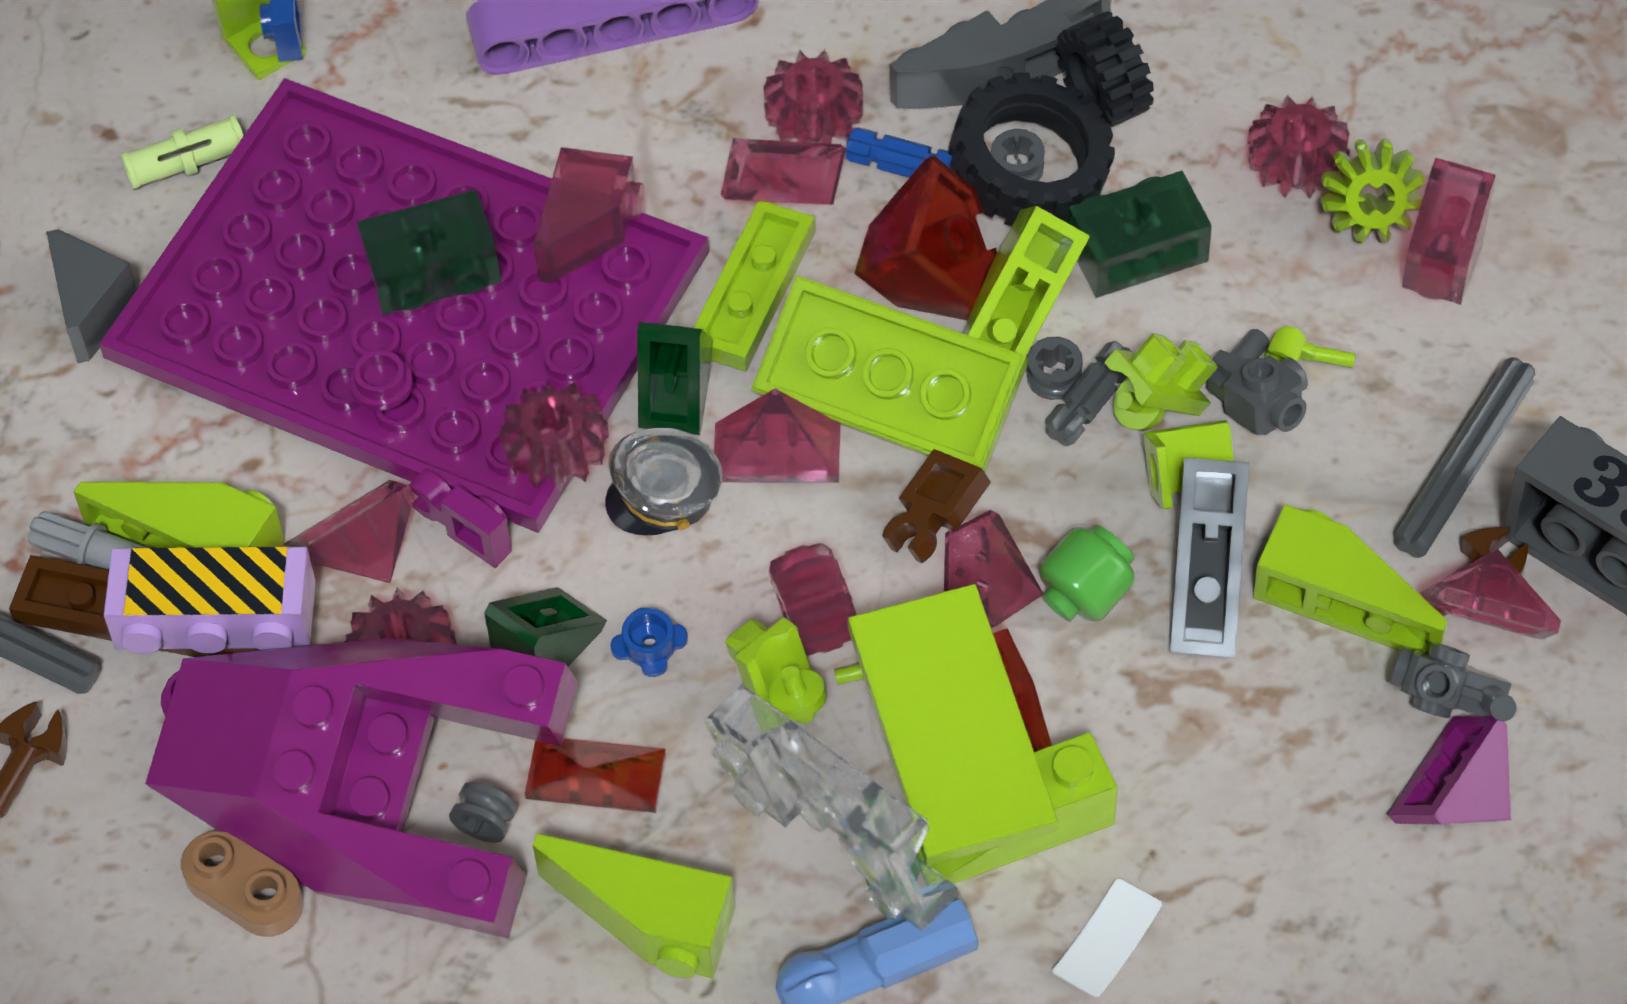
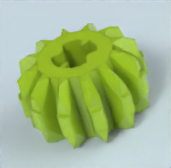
(1378, 170)

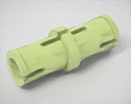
(143, 164)

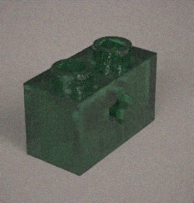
(1141, 233)
(429, 252)

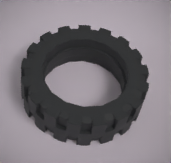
(1049, 106)

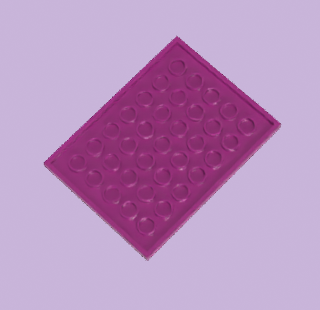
(274, 303)

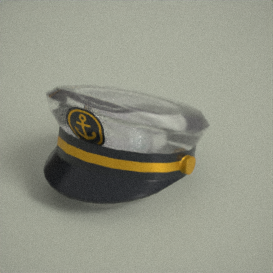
(661, 481)

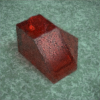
(927, 245)

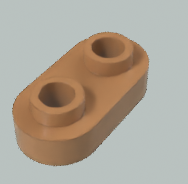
(237, 881)

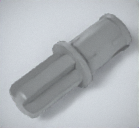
(76, 541)

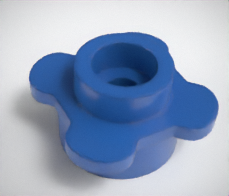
(644, 625)

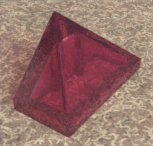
(782, 171)
(778, 443)
(363, 534)
(988, 556)
(1494, 595)

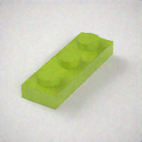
(754, 282)

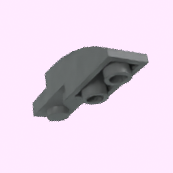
(981, 49)

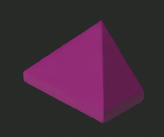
(1461, 777)

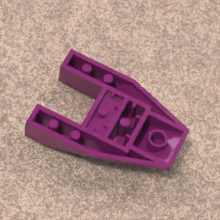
(323, 752)

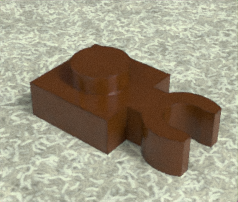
(935, 498)

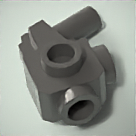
(1259, 390)
(1446, 682)

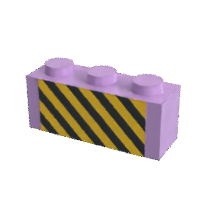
(210, 598)

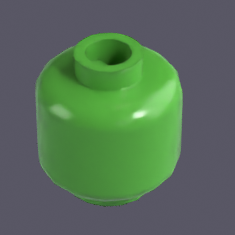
(1086, 574)

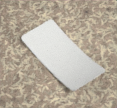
(1108, 938)

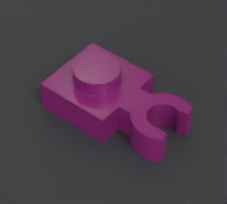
(468, 520)

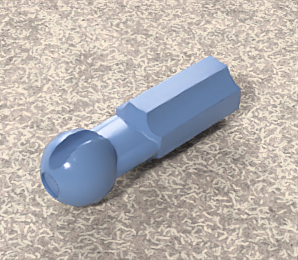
(876, 958)

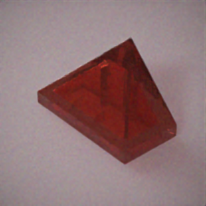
(596, 775)

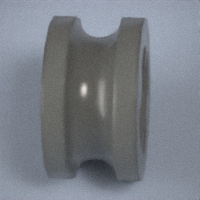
(1024, 143)
(1047, 353)
(483, 812)

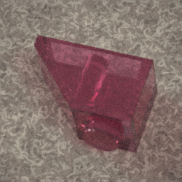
(585, 210)
(1448, 231)

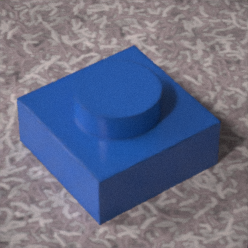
(283, 22)

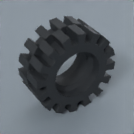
(1106, 67)

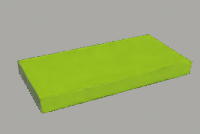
(891, 373)
(952, 724)

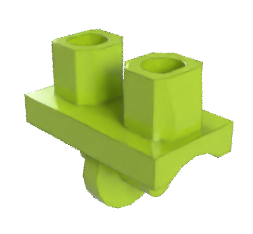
(1160, 380)
(777, 668)

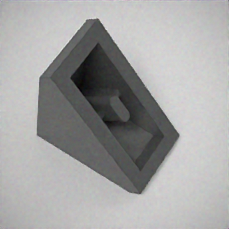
(90, 288)

